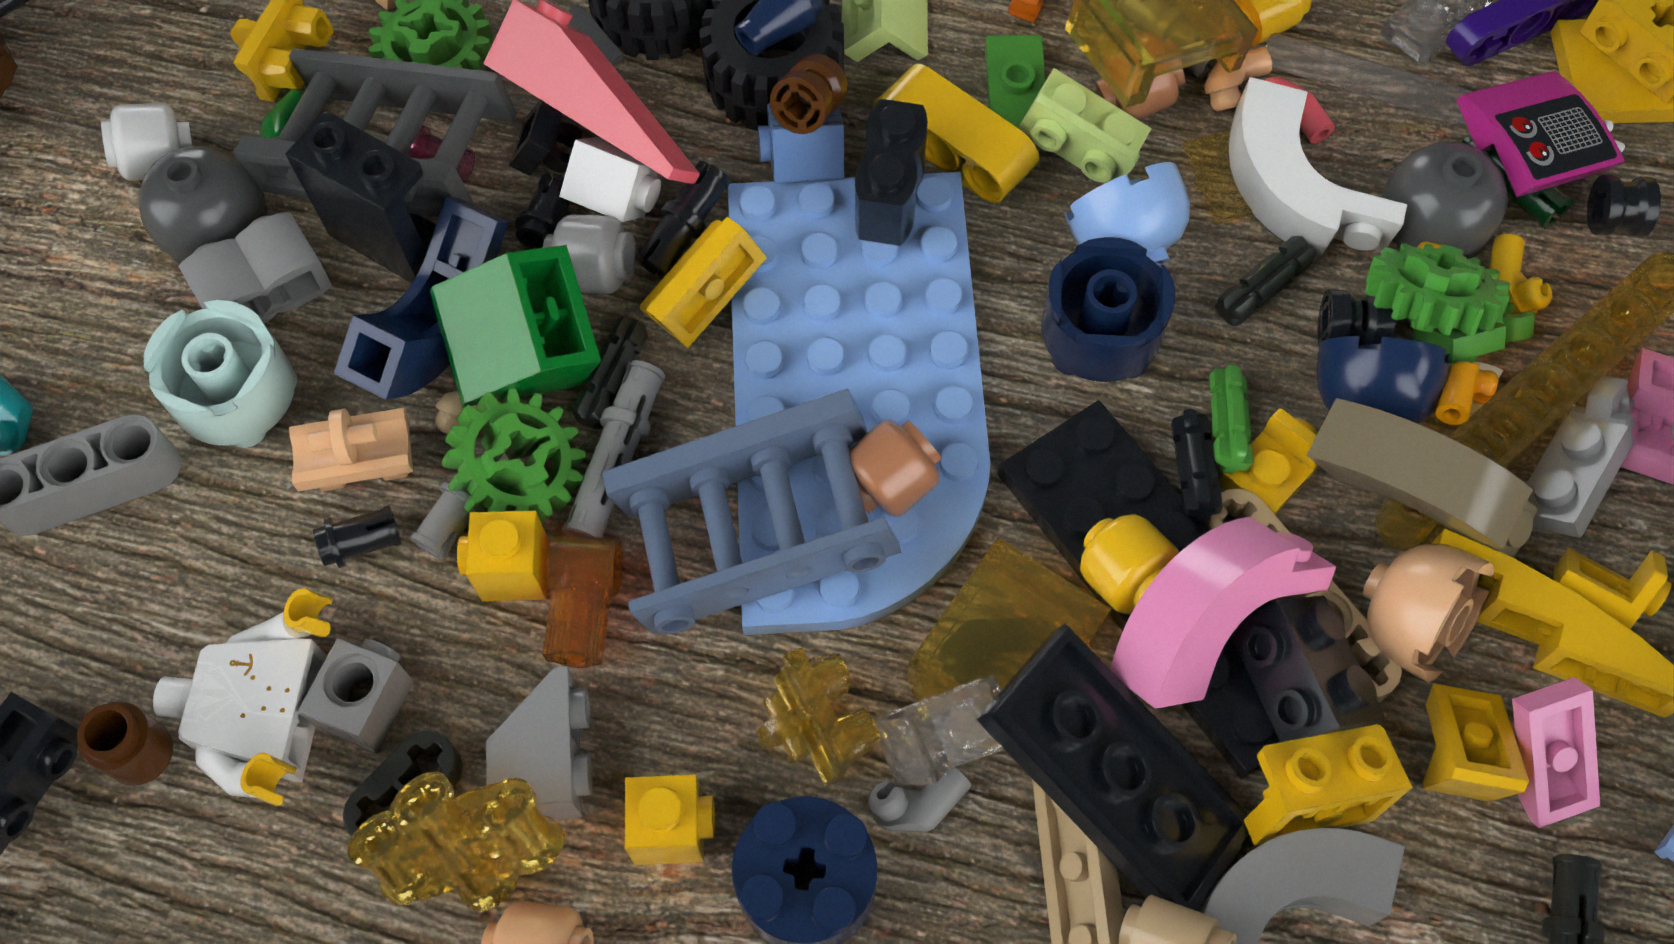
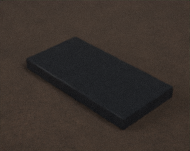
(1117, 771)

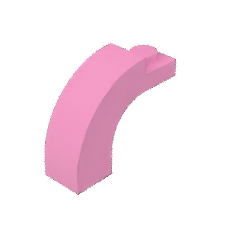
(1201, 600)

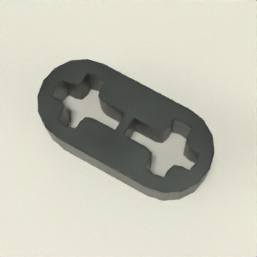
(397, 771)

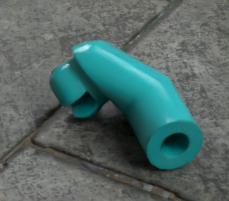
(14, 418)

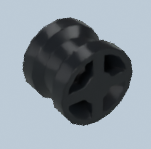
(1623, 205)

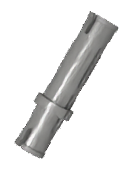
(623, 429)

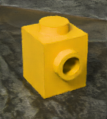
(505, 556)
(667, 819)

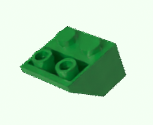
(516, 325)

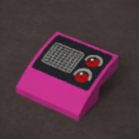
(1540, 131)

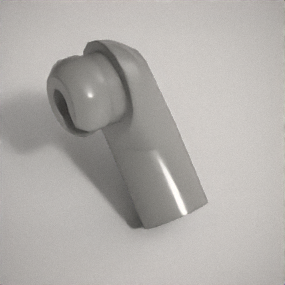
(917, 809)

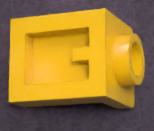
(1278, 461)

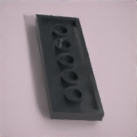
(1098, 472)

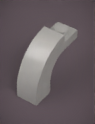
(1312, 869)

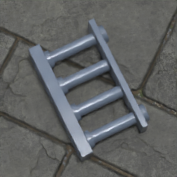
(732, 455)

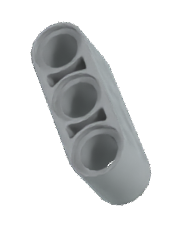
(110, 474)

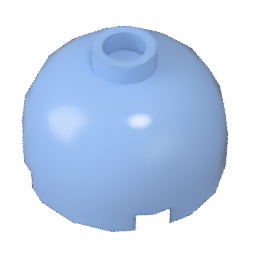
(1135, 210)

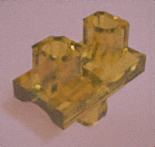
(806, 721)

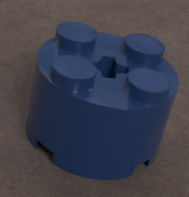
(1106, 310)
(782, 840)

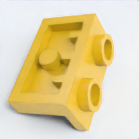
(1327, 782)

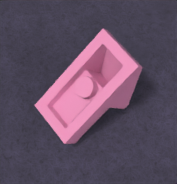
(1558, 751)

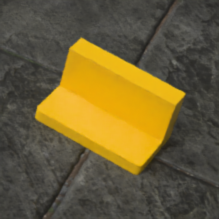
(703, 281)

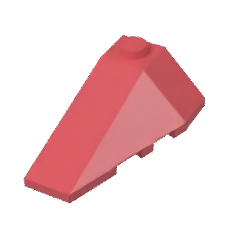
(573, 75)

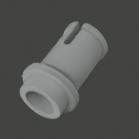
(444, 523)

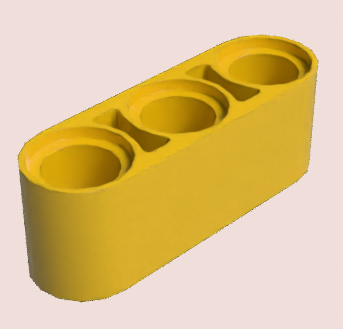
(966, 134)

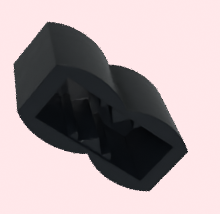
(890, 172)

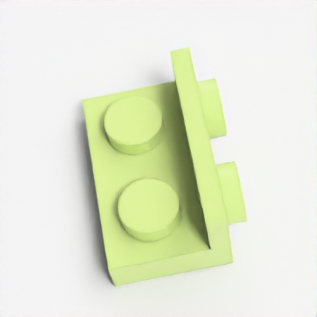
(1084, 129)

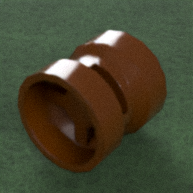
(808, 94)

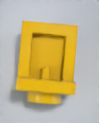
(1612, 592)

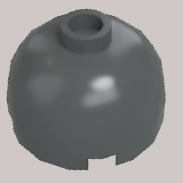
(1451, 196)
(197, 200)

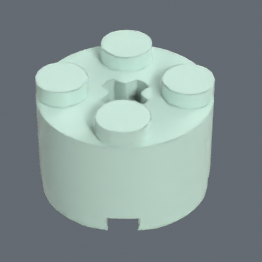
(220, 373)

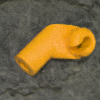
(1464, 384)

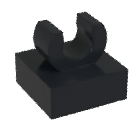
(539, 140)

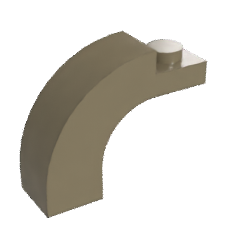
(1425, 473)

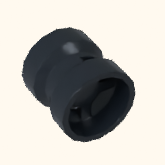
(1353, 316)

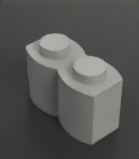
(262, 268)

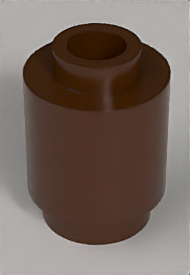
(124, 743)

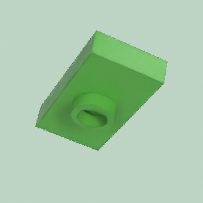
(1013, 74)

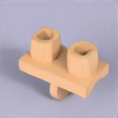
(351, 449)

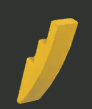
(1570, 632)

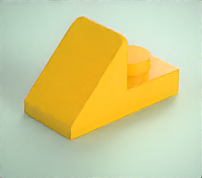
(1474, 746)

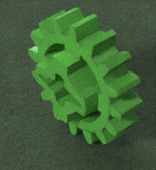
(433, 34)
(1437, 289)
(518, 432)

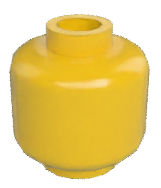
(1124, 559)

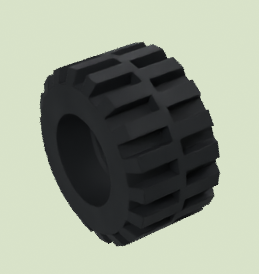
(651, 25)
(745, 81)

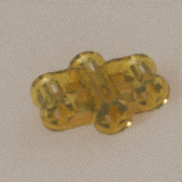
(444, 842)

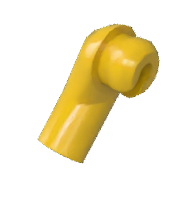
(1525, 293)

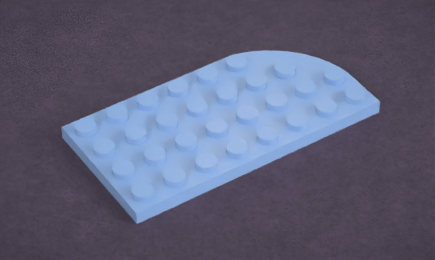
(905, 345)

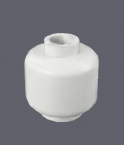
(140, 136)

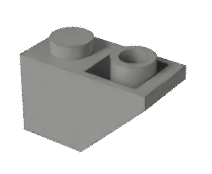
(544, 745)

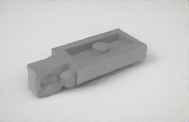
(1583, 460)

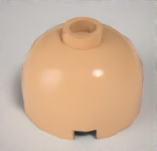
(1425, 604)

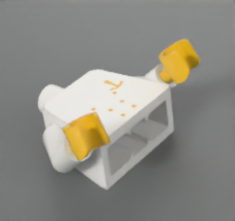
(247, 699)

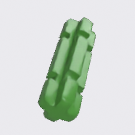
(1230, 419)

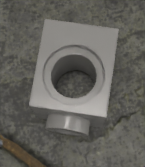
(365, 720)

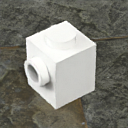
(609, 180)

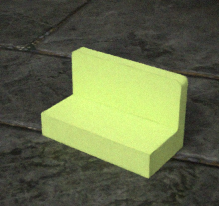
(879, 22)

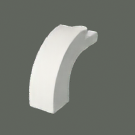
(1285, 187)

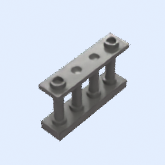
(386, 83)

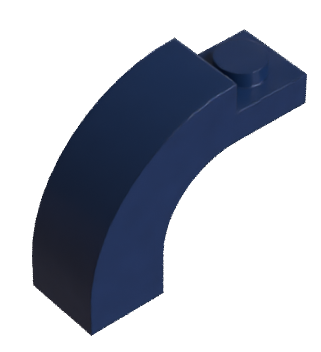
(403, 345)

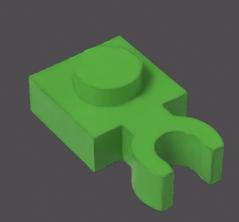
(1467, 348)

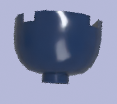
(1388, 376)

